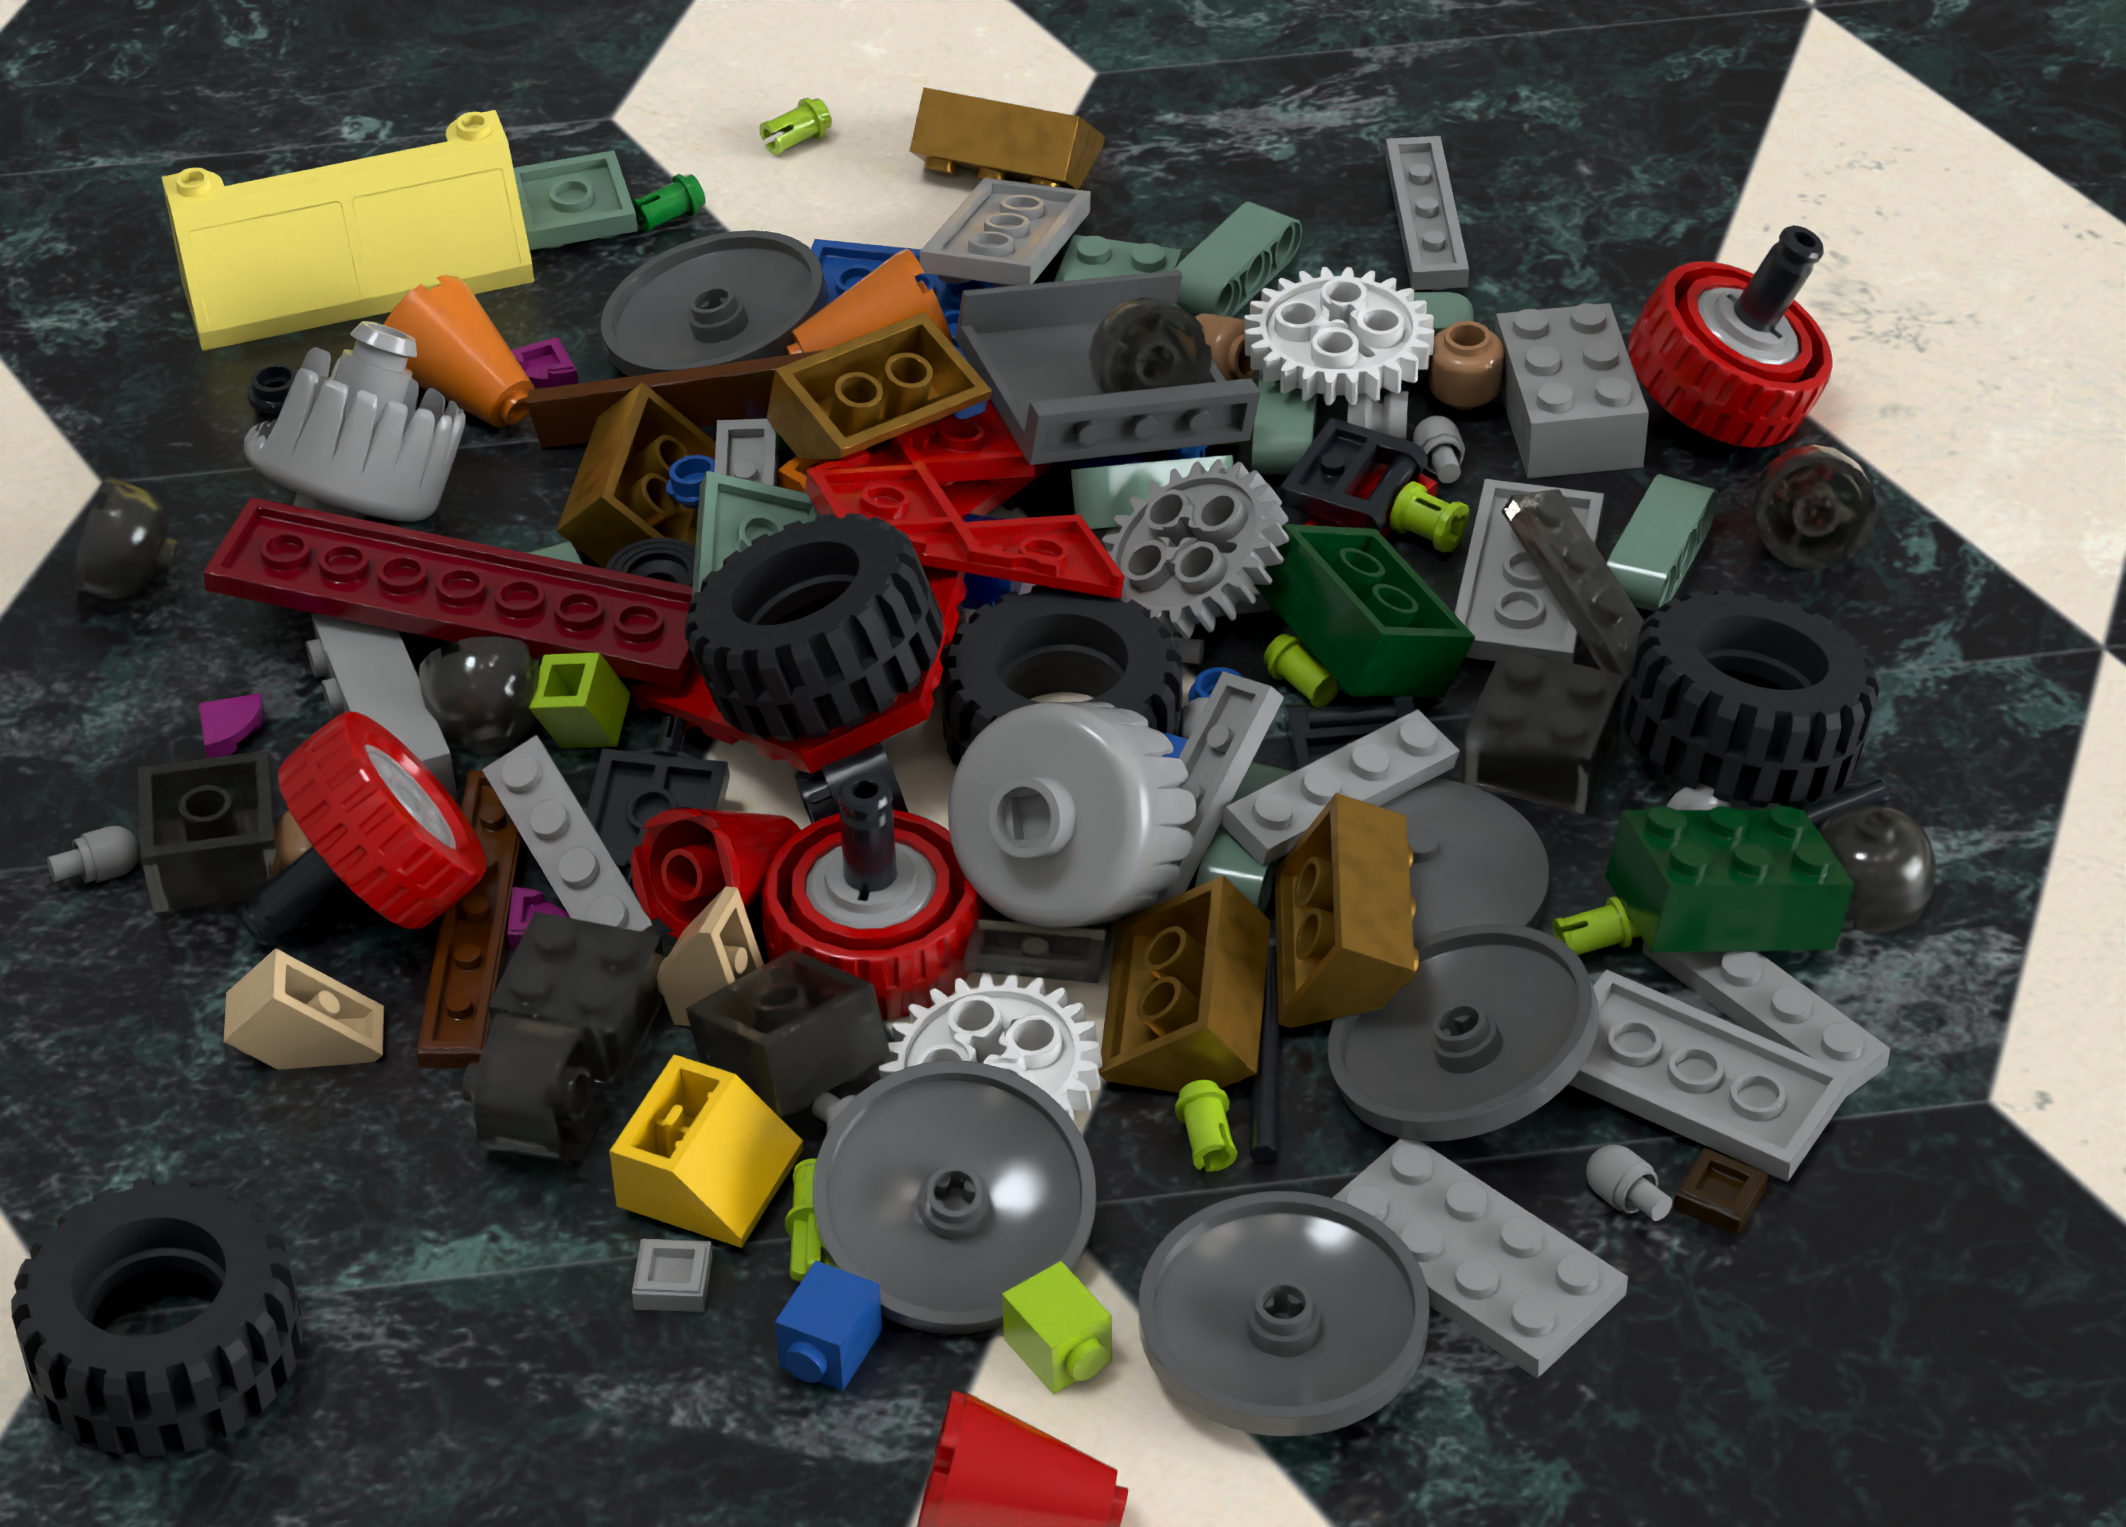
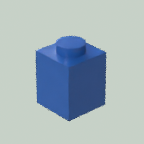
(828, 1326)

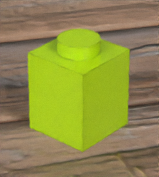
(580, 700)
(1057, 1327)

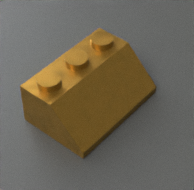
(1003, 140)
(871, 390)
(625, 474)
(1344, 914)
(1187, 991)

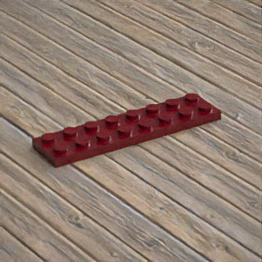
(452, 589)

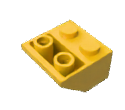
(703, 1153)

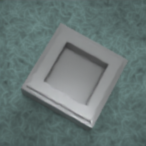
(672, 1275)

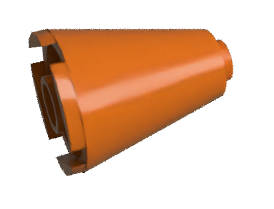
(871, 304)
(462, 352)

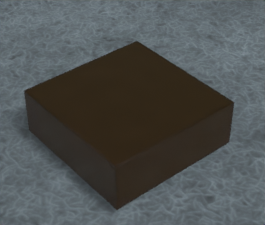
(1720, 1191)

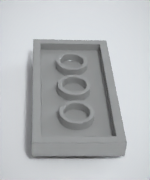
(1004, 233)
(1503, 591)
(1708, 1077)
(1487, 1257)

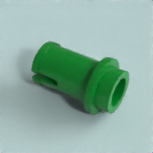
(669, 202)

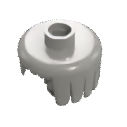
(357, 436)
(1069, 814)

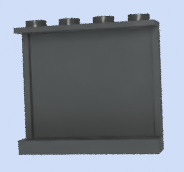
(1034, 357)

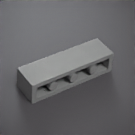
(375, 676)

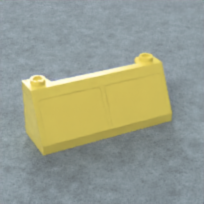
(347, 235)

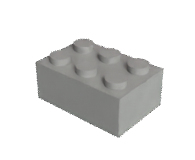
(1571, 391)

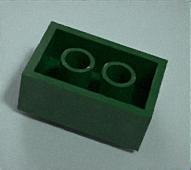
(1365, 613)
(1728, 880)

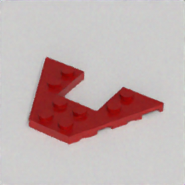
(906, 491)
(806, 754)

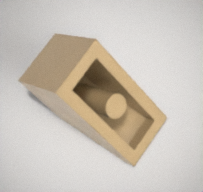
(708, 955)
(301, 1017)

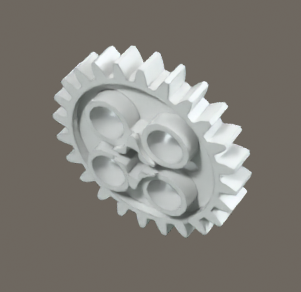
(1339, 335)
(1006, 1029)

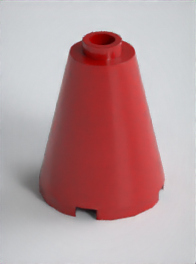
(698, 853)
(1013, 1475)

